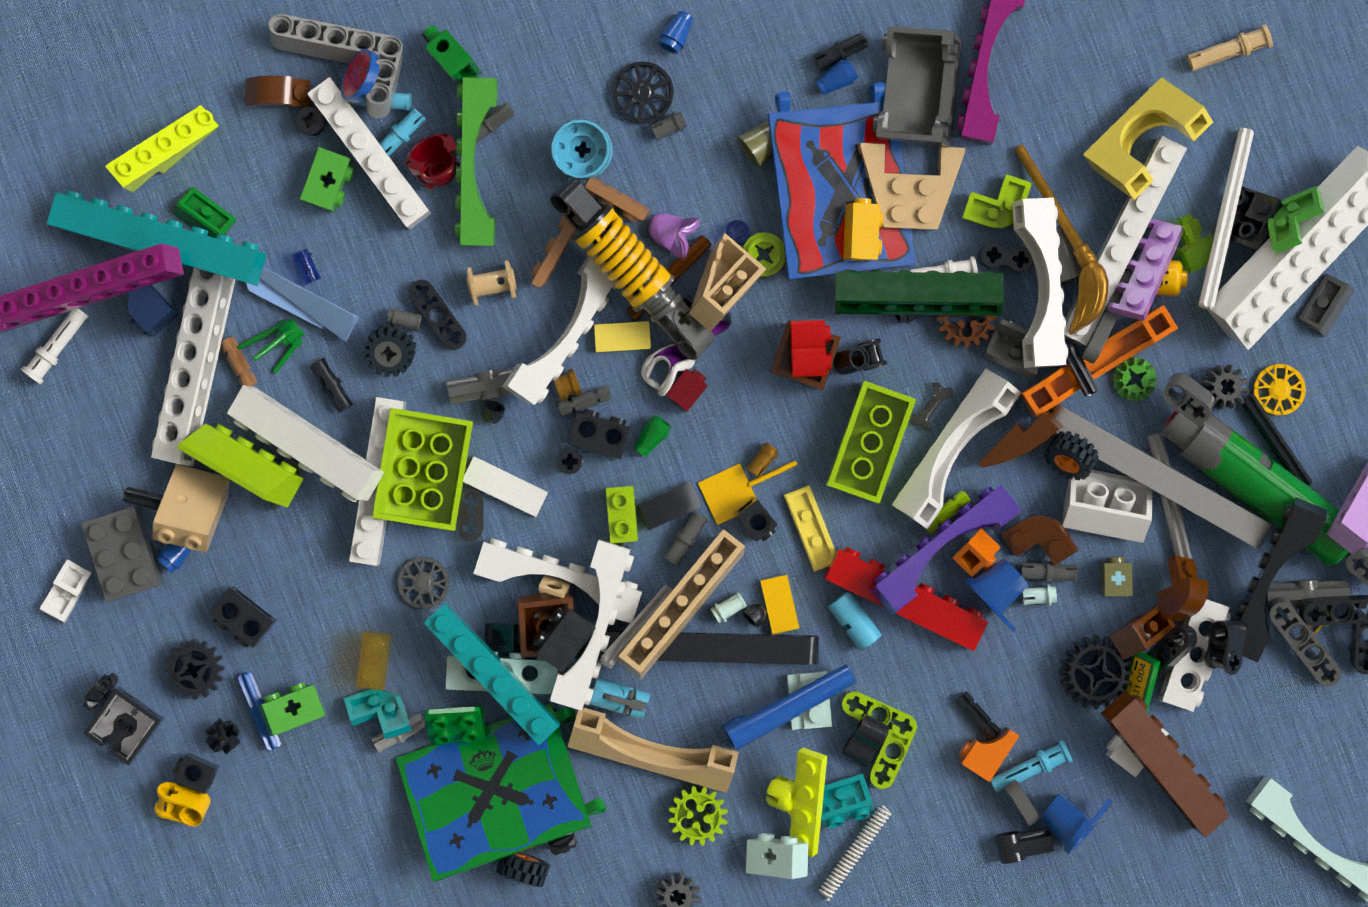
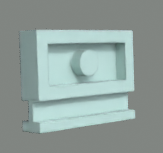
(819, 715)

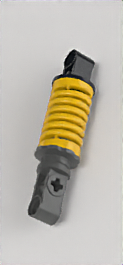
(643, 277)

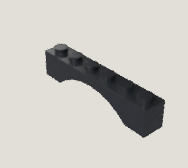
(1300, 529)

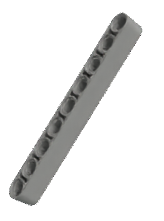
(1166, 480)

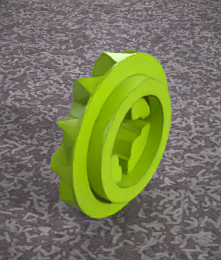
(764, 241)

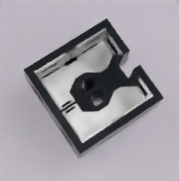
(135, 714)

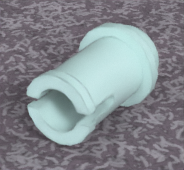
(1040, 595)
(728, 607)

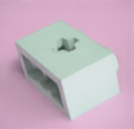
(777, 857)

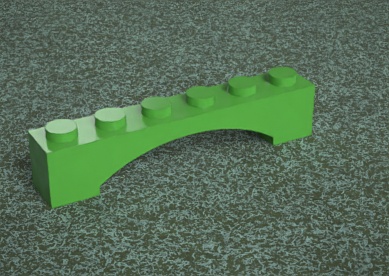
(477, 98)

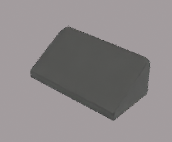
(1325, 305)

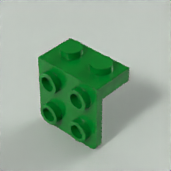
(455, 725)

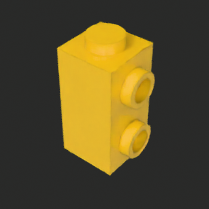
(862, 231)

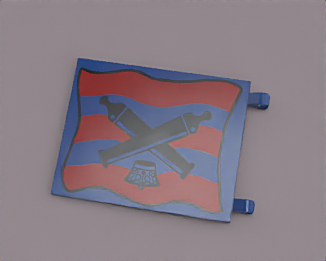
(820, 174)

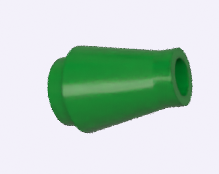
(652, 435)

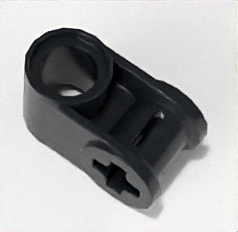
(859, 358)
(1226, 644)

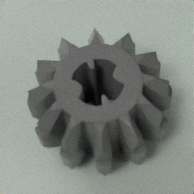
(1235, 386)
(682, 887)

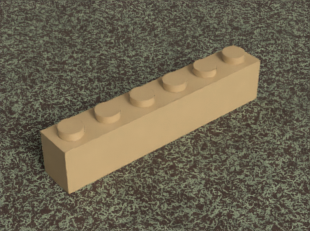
(681, 604)

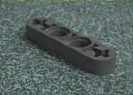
(1101, 333)
(1303, 642)

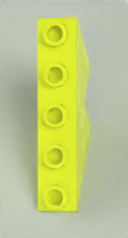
(162, 149)

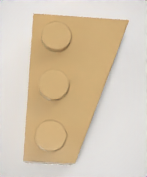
(724, 282)

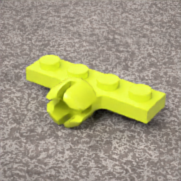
(802, 797)

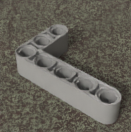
(350, 42)

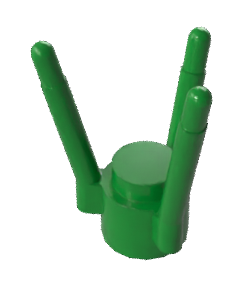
(288, 334)

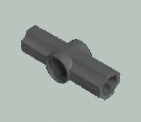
(482, 386)
(1304, 589)

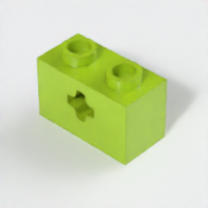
(621, 514)

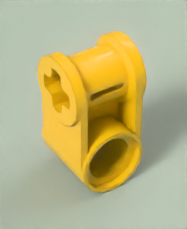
(183, 805)

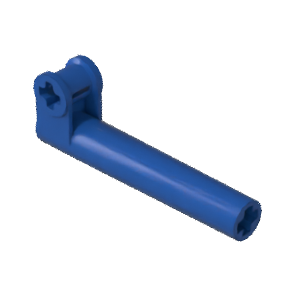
(746, 729)

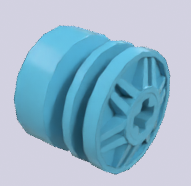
(574, 135)

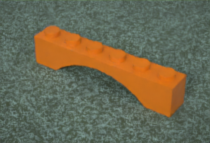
(1116, 350)

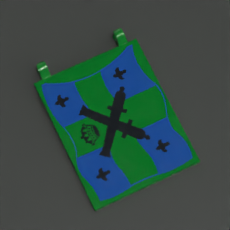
(493, 796)

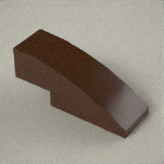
(1022, 440)

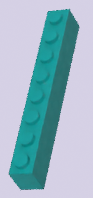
(138, 233)

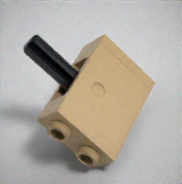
(187, 509)

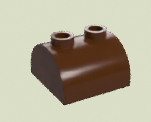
(534, 616)

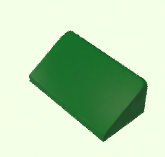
(201, 212)

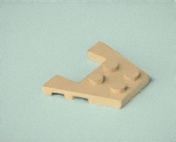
(911, 199)

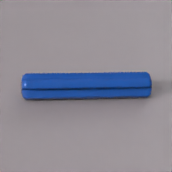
(253, 699)

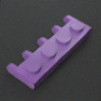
(1148, 270)

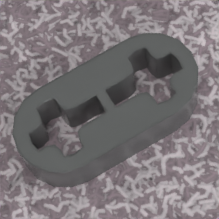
(1022, 803)

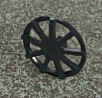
(642, 92)

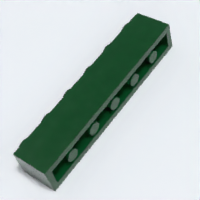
(919, 293)

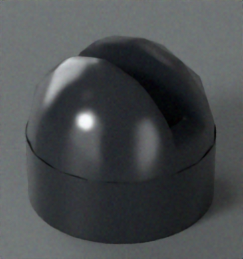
(492, 411)
(755, 614)

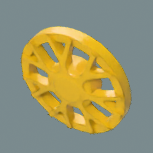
(1280, 389)

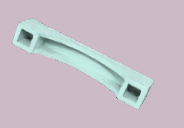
(1274, 803)

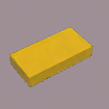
(779, 604)

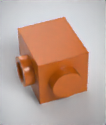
(977, 553)

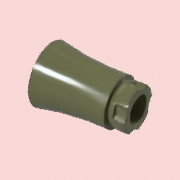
(757, 144)

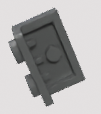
(1007, 349)

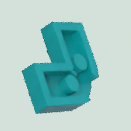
(380, 705)

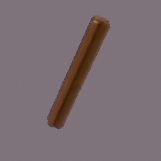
(680, 266)

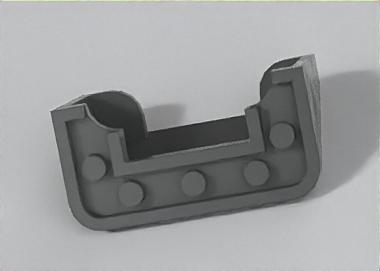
(919, 86)

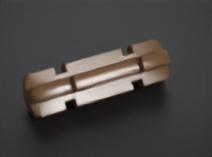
(238, 362)

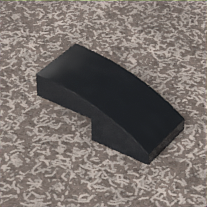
(669, 506)

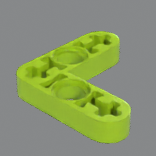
(893, 736)

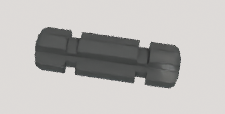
(584, 401)

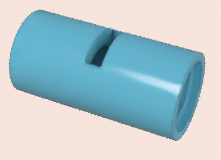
(855, 620)

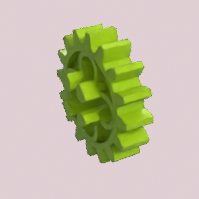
(682, 811)

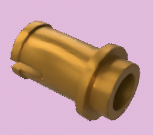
(762, 459)

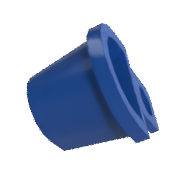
(999, 587)
(1070, 821)

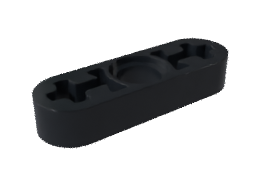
(419, 302)
(1177, 651)

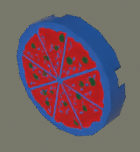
(360, 76)

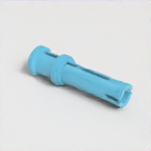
(1042, 762)

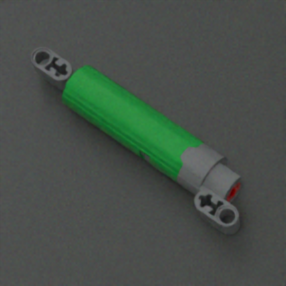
(1245, 468)

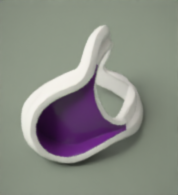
(676, 362)

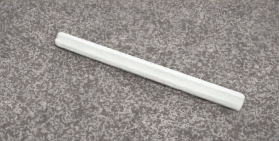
(1226, 218)

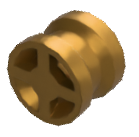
(567, 385)

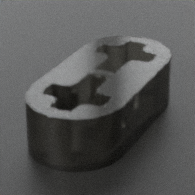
(463, 515)

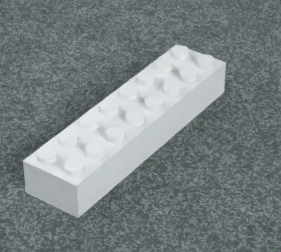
(1274, 281)

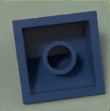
(149, 310)

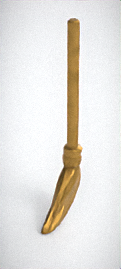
(1093, 277)

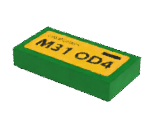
(1144, 676)

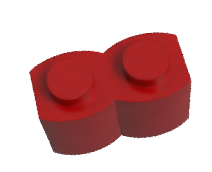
(809, 348)

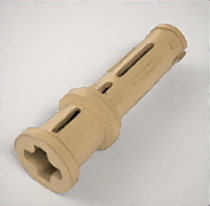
(1241, 45)

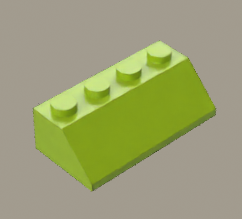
(243, 464)

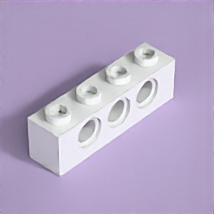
(1172, 690)

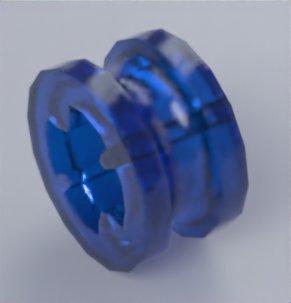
(735, 223)

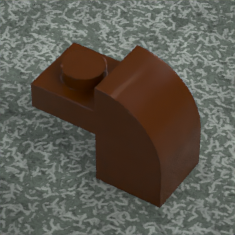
(276, 92)
(1186, 594)

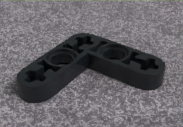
(1352, 616)

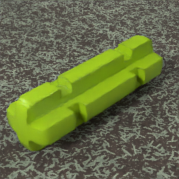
(949, 509)

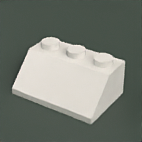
(1108, 506)

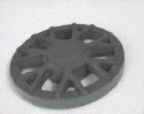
(423, 582)

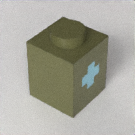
(1116, 577)

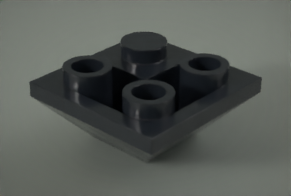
(1252, 217)

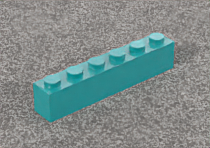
(492, 673)

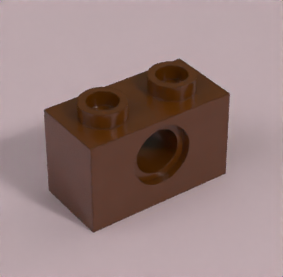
(1141, 632)

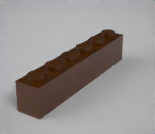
(1165, 764)

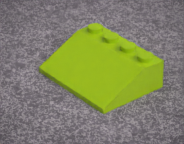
(422, 469)

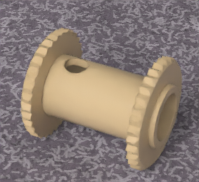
(488, 284)

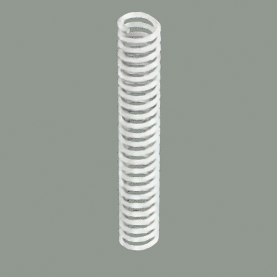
(862, 847)

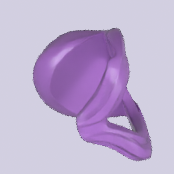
(667, 229)

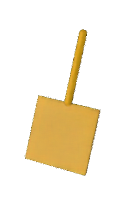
(731, 490)

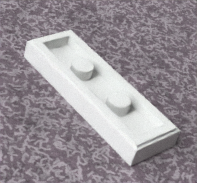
(505, 486)

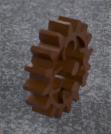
(955, 330)

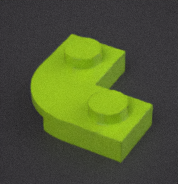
(997, 212)

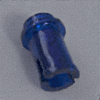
(305, 263)

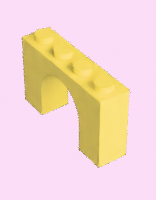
(1159, 106)

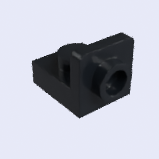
(502, 637)

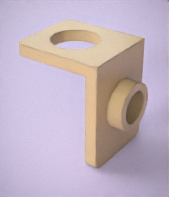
(554, 586)

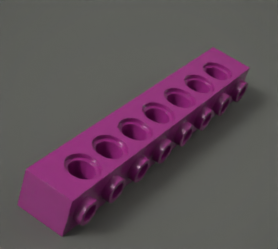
(89, 286)

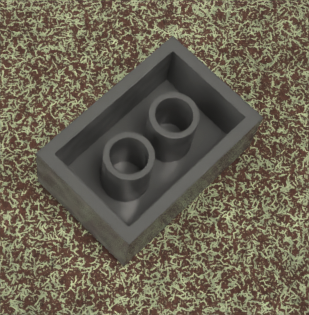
(122, 553)

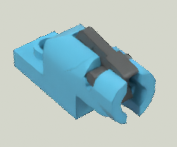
(618, 697)

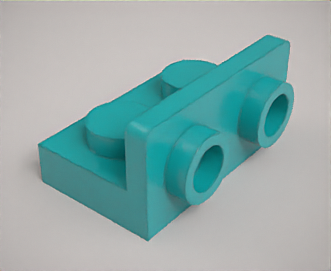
(846, 801)

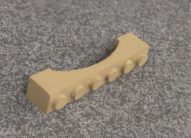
(704, 767)

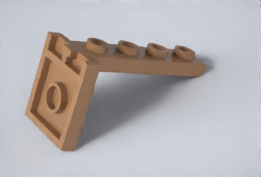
(555, 248)

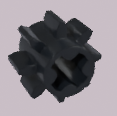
(222, 736)

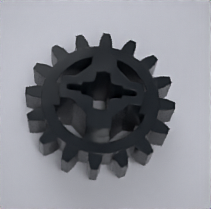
(199, 681)

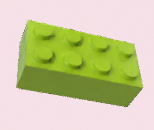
(870, 441)

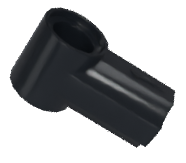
(1016, 846)

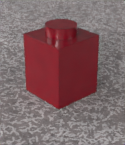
(687, 388)

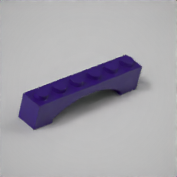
(992, 512)

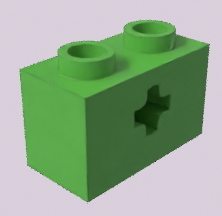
(323, 166)
(307, 710)

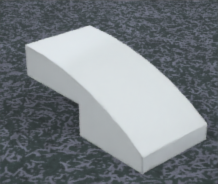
(65, 591)

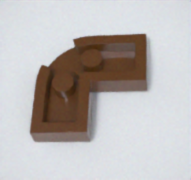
(1041, 530)

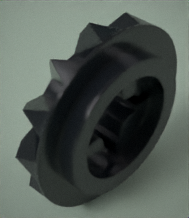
(100, 691)

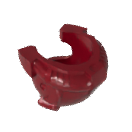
(433, 160)

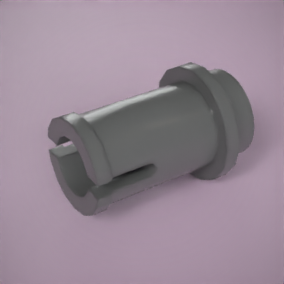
(669, 125)
(404, 319)

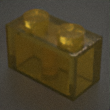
(374, 659)

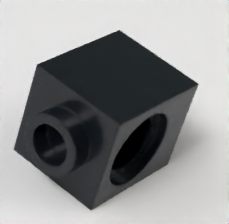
(753, 508)
(207, 768)

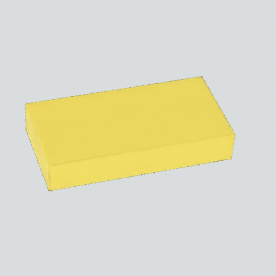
(622, 336)

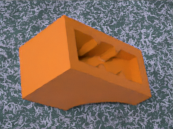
(987, 756)

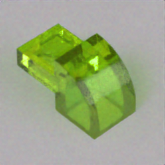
(1197, 249)

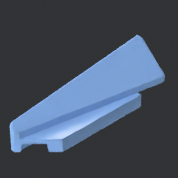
(304, 304)

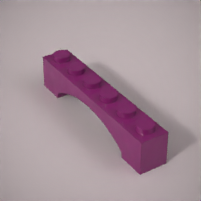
(979, 120)

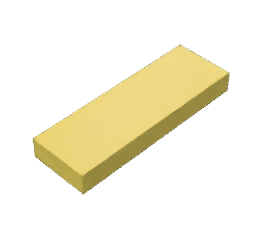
(811, 527)

